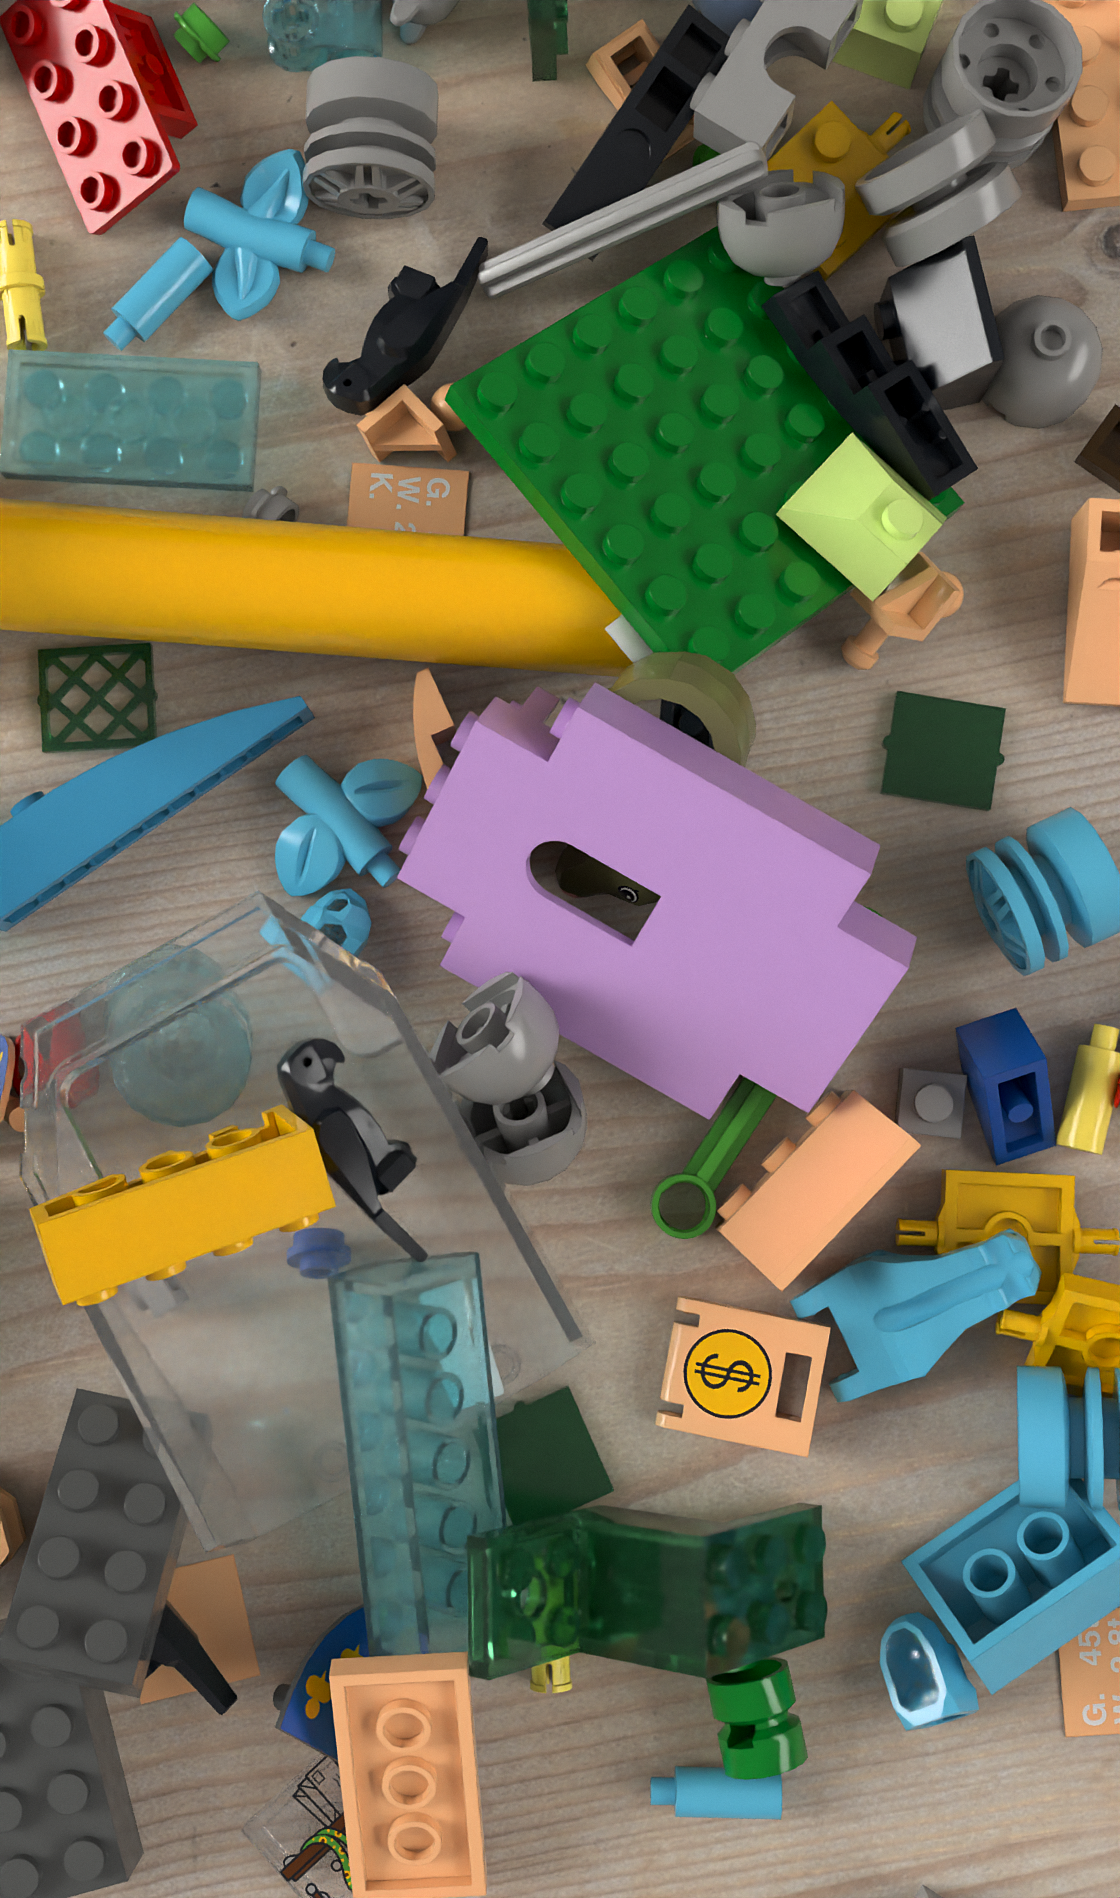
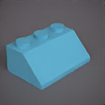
(1020, 1579)

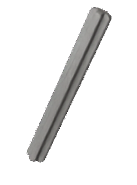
(624, 219)

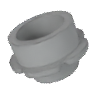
(271, 506)

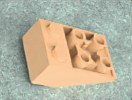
(1094, 606)

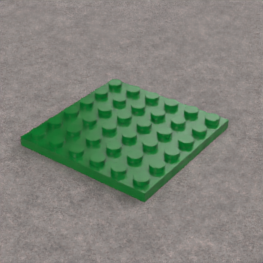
(663, 448)

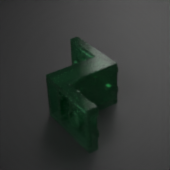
(645, 1589)

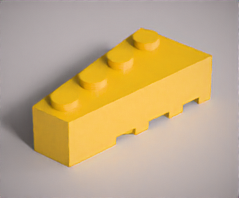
(184, 1208)

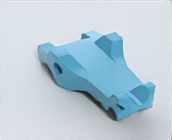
(911, 1308)

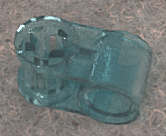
(324, 31)

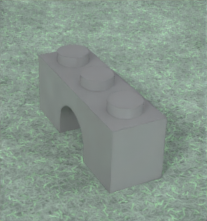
(742, 99)

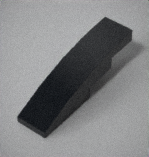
(880, 401)

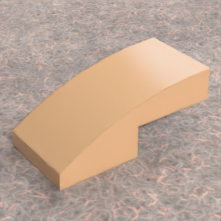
(431, 724)

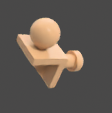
(408, 425)
(904, 610)

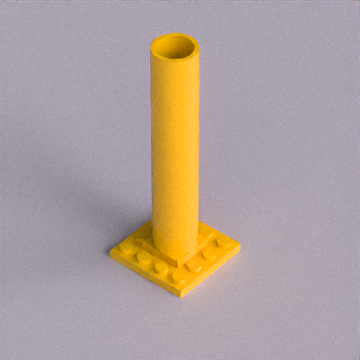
(301, 588)

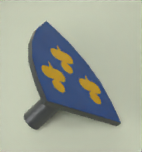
(307, 1702)

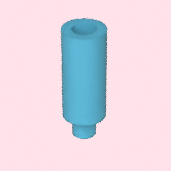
(157, 294)
(713, 1794)

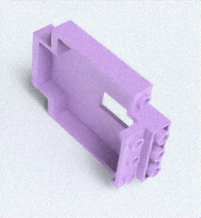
(756, 935)

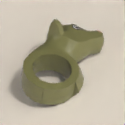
(725, 711)

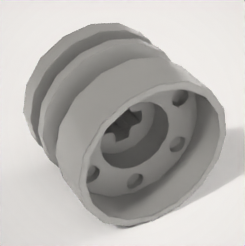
(1013, 64)
(370, 138)

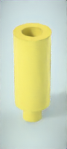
(1091, 1093)

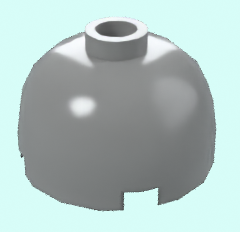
(782, 225)
(1048, 361)
(501, 1045)
(534, 1134)

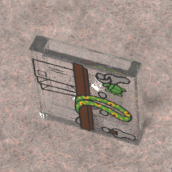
(306, 1832)

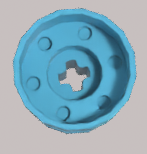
(1056, 888)
(1065, 1437)

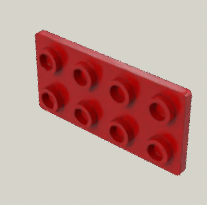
(101, 99)

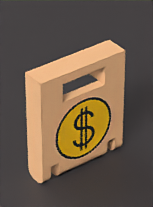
(733, 1372)

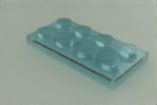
(130, 420)

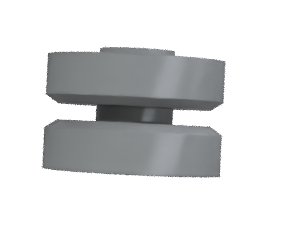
(939, 189)

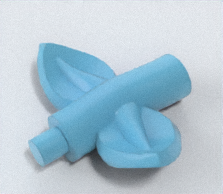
(258, 234)
(342, 822)

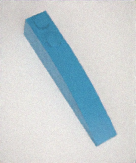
(111, 806)

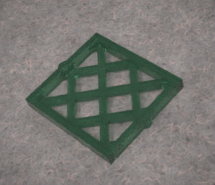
(48, 701)

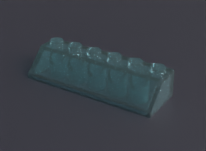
(417, 1441)

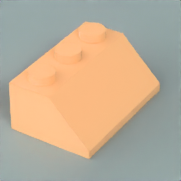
(814, 1185)

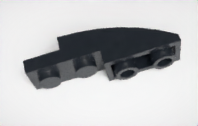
(645, 122)

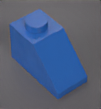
(1007, 1085)

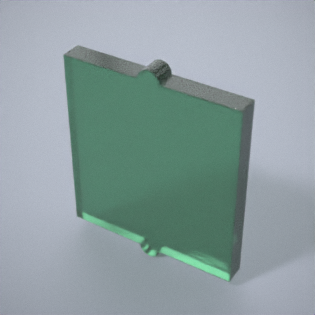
(943, 751)
(548, 1458)

